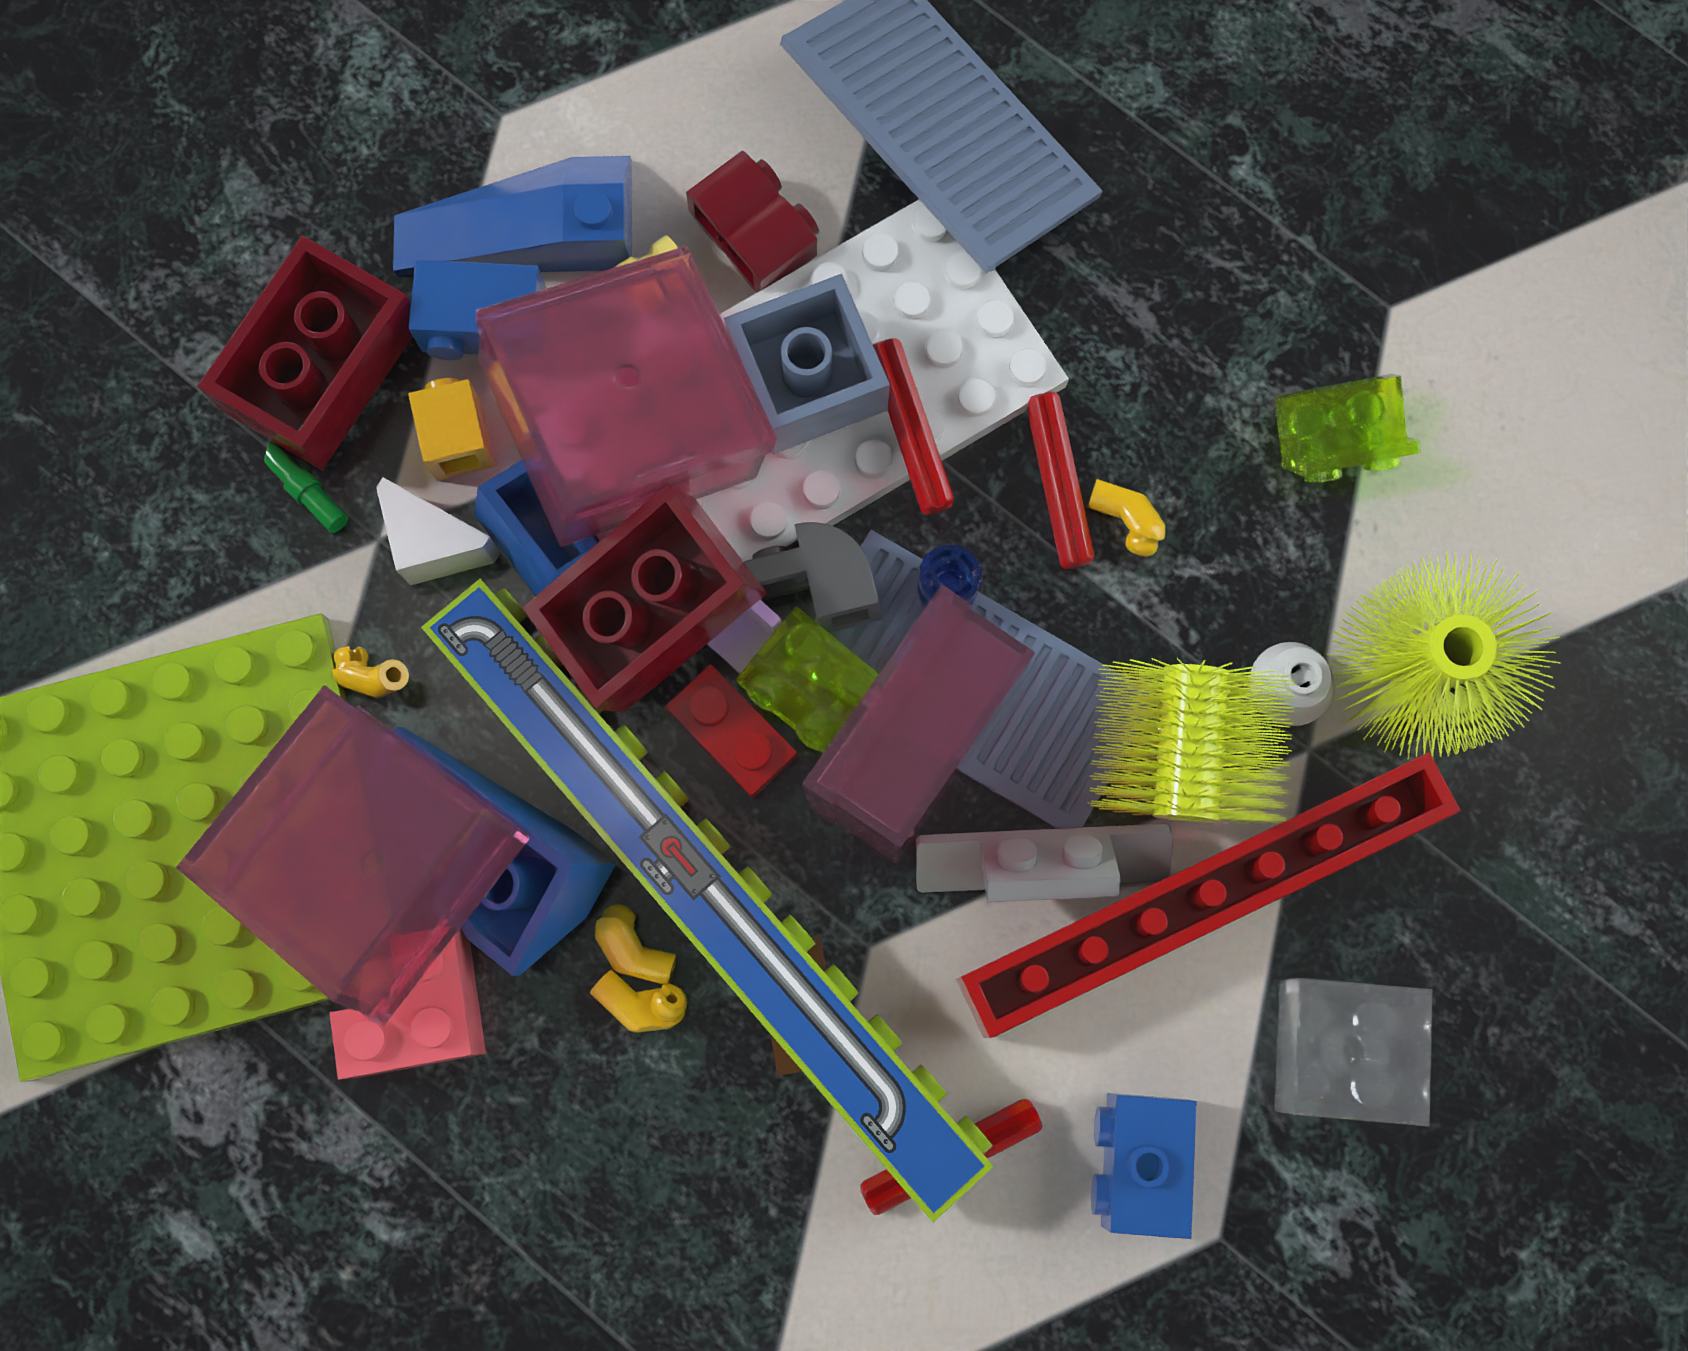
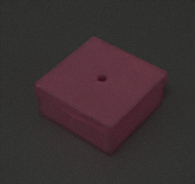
(622, 392)
(917, 725)
(352, 856)

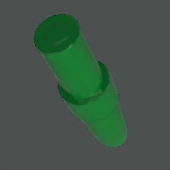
(305, 488)

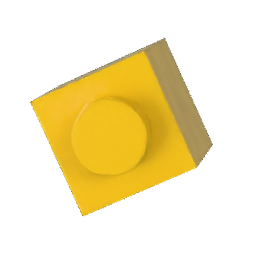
(451, 428)

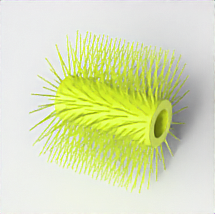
(1440, 658)
(1191, 743)

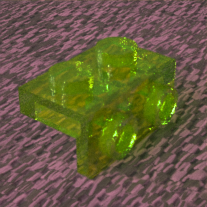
(1344, 428)
(807, 679)

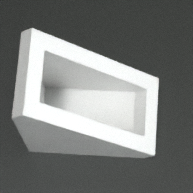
(428, 540)

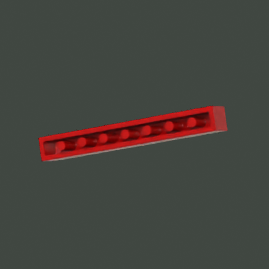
(1206, 896)

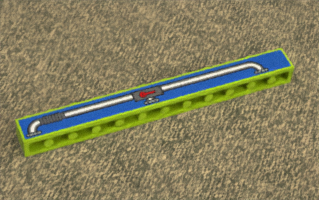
(712, 903)

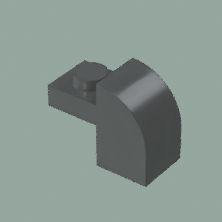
(829, 566)

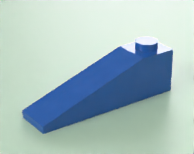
(551, 217)
(543, 888)

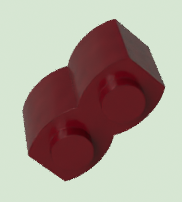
(752, 221)

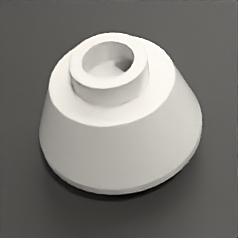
(1310, 668)

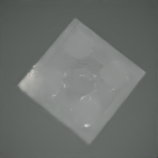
(1354, 1051)

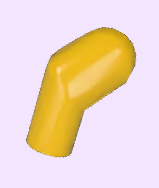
(1135, 511)
(377, 681)
(624, 950)
(642, 1009)

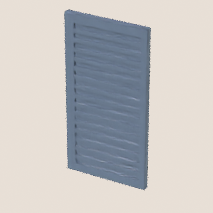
(943, 123)
(1044, 736)

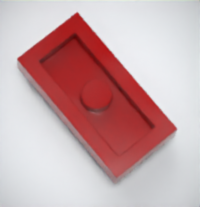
(731, 731)

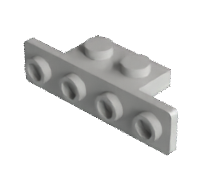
(1044, 861)

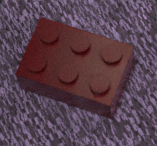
(310, 352)
(644, 600)

